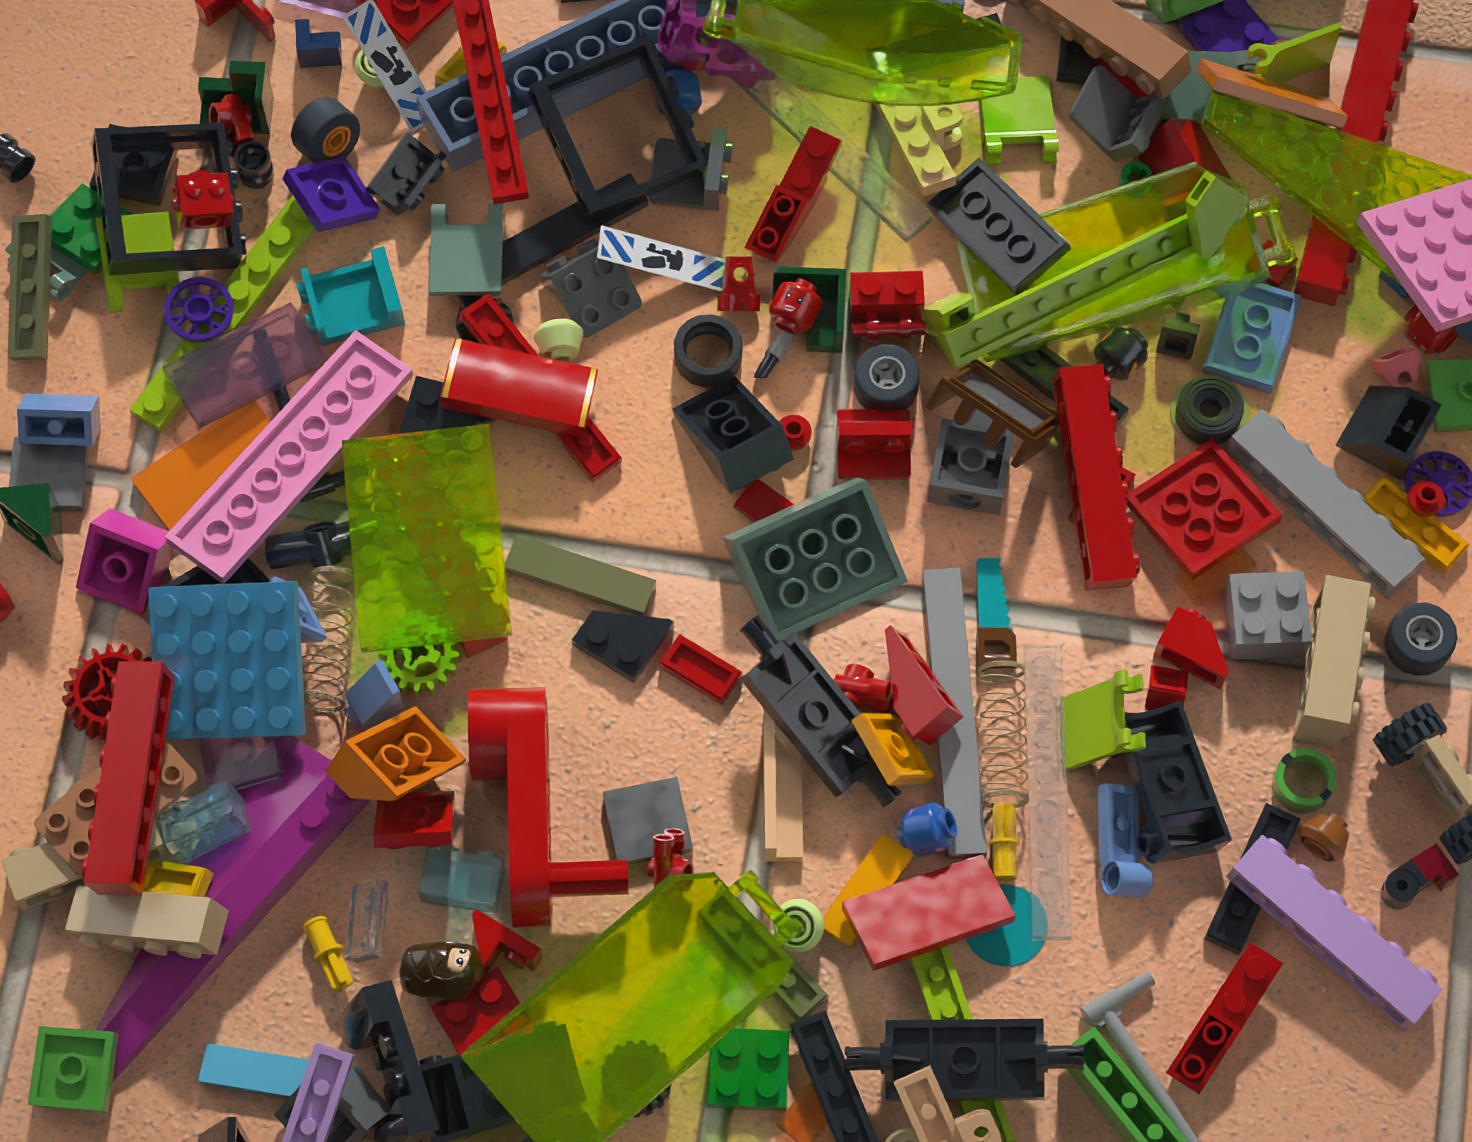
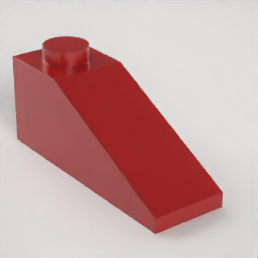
(916, 691)

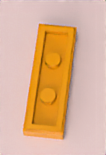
(1432, 537)
(878, 870)

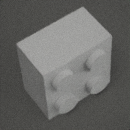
(1267, 615)

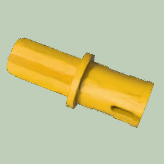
(1004, 842)
(328, 953)

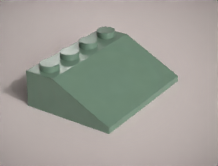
(816, 558)

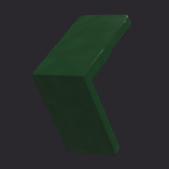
(252, 84)
(828, 328)

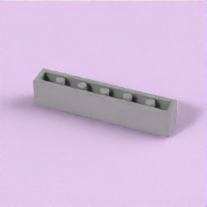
(1325, 503)

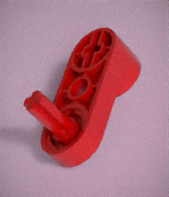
(512, 744)

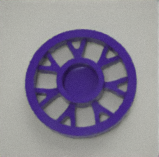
(199, 309)
(1443, 479)

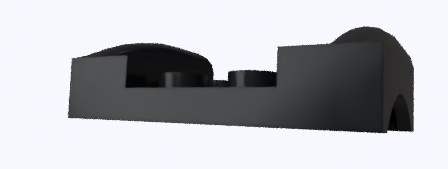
(1173, 788)
(378, 1021)
(460, 1100)

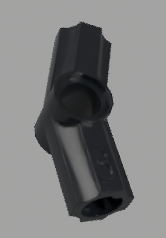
(316, 545)

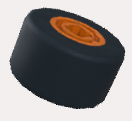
(325, 130)

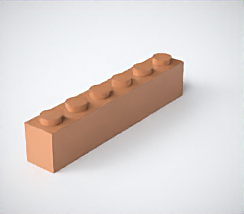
(1118, 39)

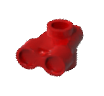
(235, 119)
(738, 294)
(864, 689)
(667, 856)

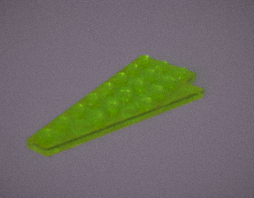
(1323, 167)

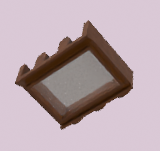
(1001, 401)

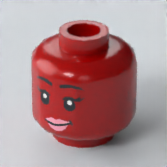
(795, 306)
(1424, 336)

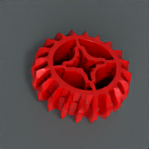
(99, 700)

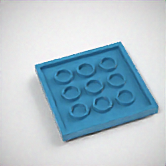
(231, 658)

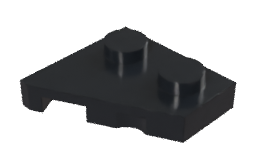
(622, 640)

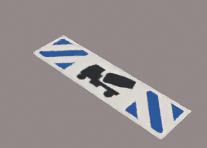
(387, 60)
(660, 258)

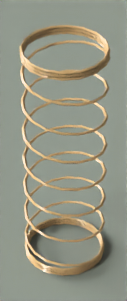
(999, 678)
(322, 695)

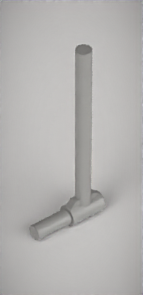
(1105, 1012)

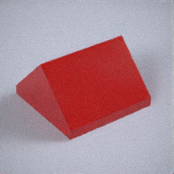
(1179, 144)

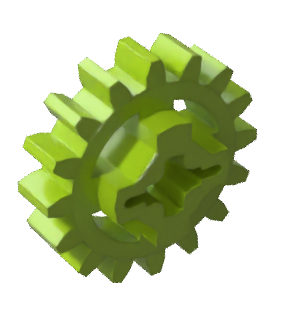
(413, 671)

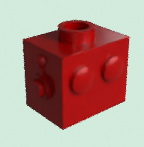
(202, 200)

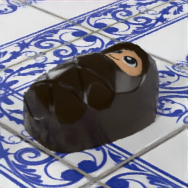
(440, 970)

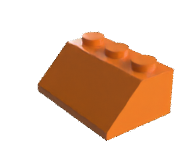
(393, 758)

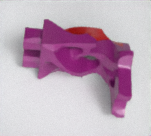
(720, 58)

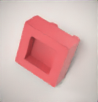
(1396, 362)

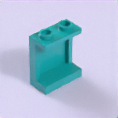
(351, 299)

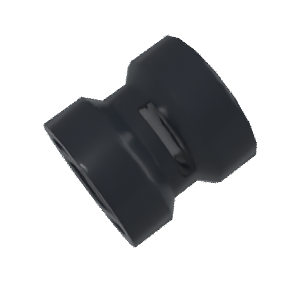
(257, 157)
(14, 162)

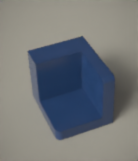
(317, 48)

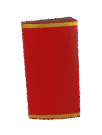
(518, 388)

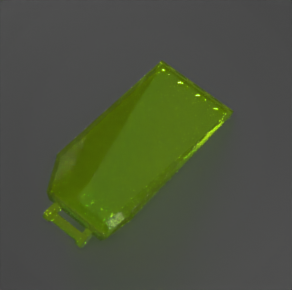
(1124, 214)
(635, 1008)

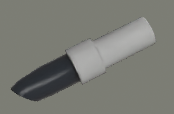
(773, 354)

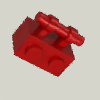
(887, 304)

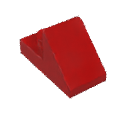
(497, 938)

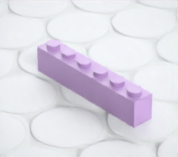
(1334, 932)

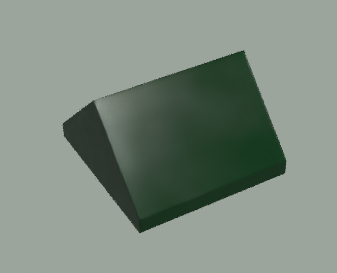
(35, 516)

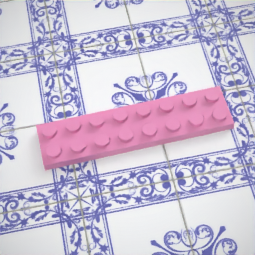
(288, 457)

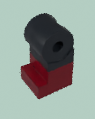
(1416, 875)

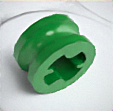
(1134, 168)

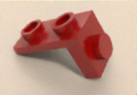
(212, 10)

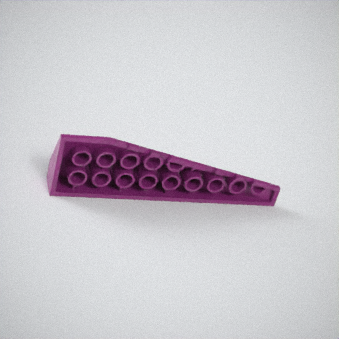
(290, 829)

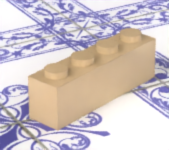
(43, 876)
(147, 921)

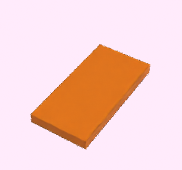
(1271, 93)
(192, 468)

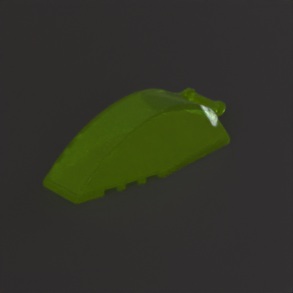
(876, 48)

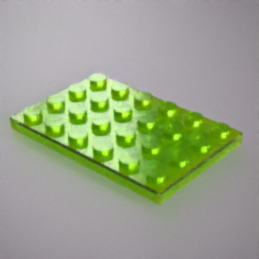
(426, 538)

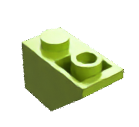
(1211, 213)

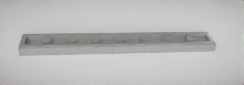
(959, 744)

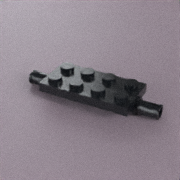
(812, 712)
(968, 1057)

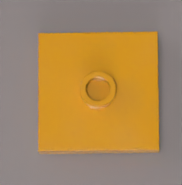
(892, 749)

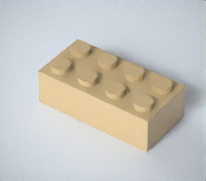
(1333, 662)

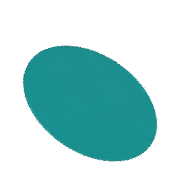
(1012, 942)

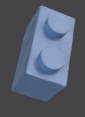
(58, 419)

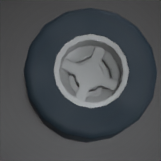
(882, 367)
(1425, 625)

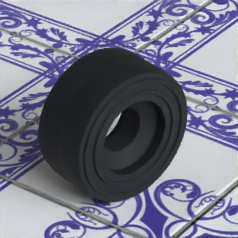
(1213, 390)

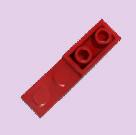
(794, 196)
(1224, 1018)

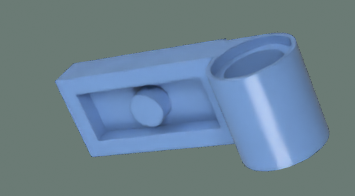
(1118, 851)

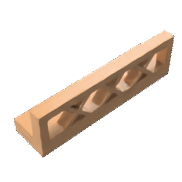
(781, 796)

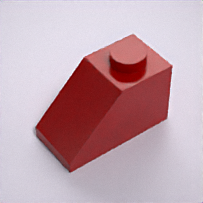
(1192, 647)

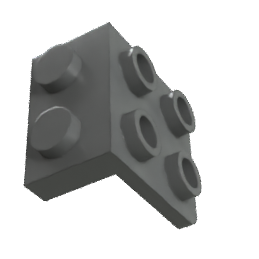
(1115, 116)
(699, 191)
(592, 288)

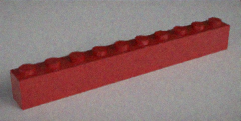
(1364, 102)

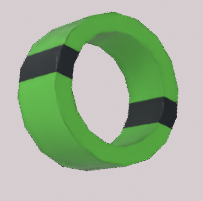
(1292, 801)

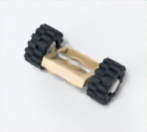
(1438, 768)

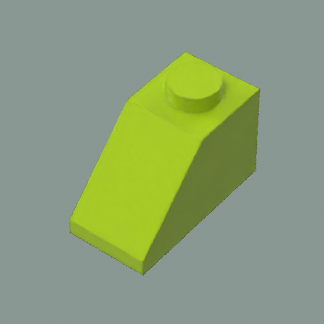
(945, 314)

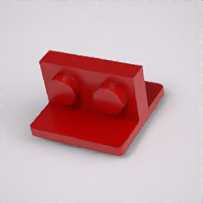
(874, 444)

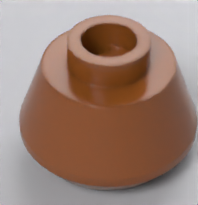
(1325, 836)

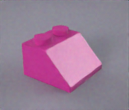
(123, 560)

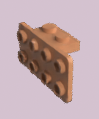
(68, 819)

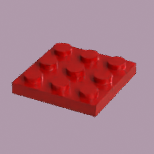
(1203, 509)

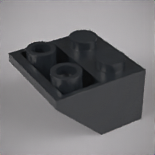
(1389, 427)

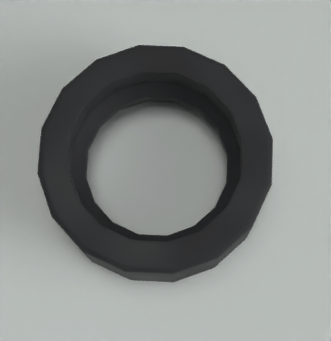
(705, 325)

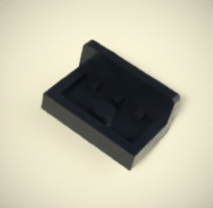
(405, 175)

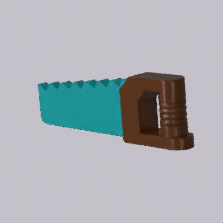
(992, 614)

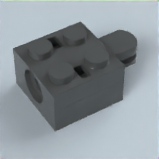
(970, 466)

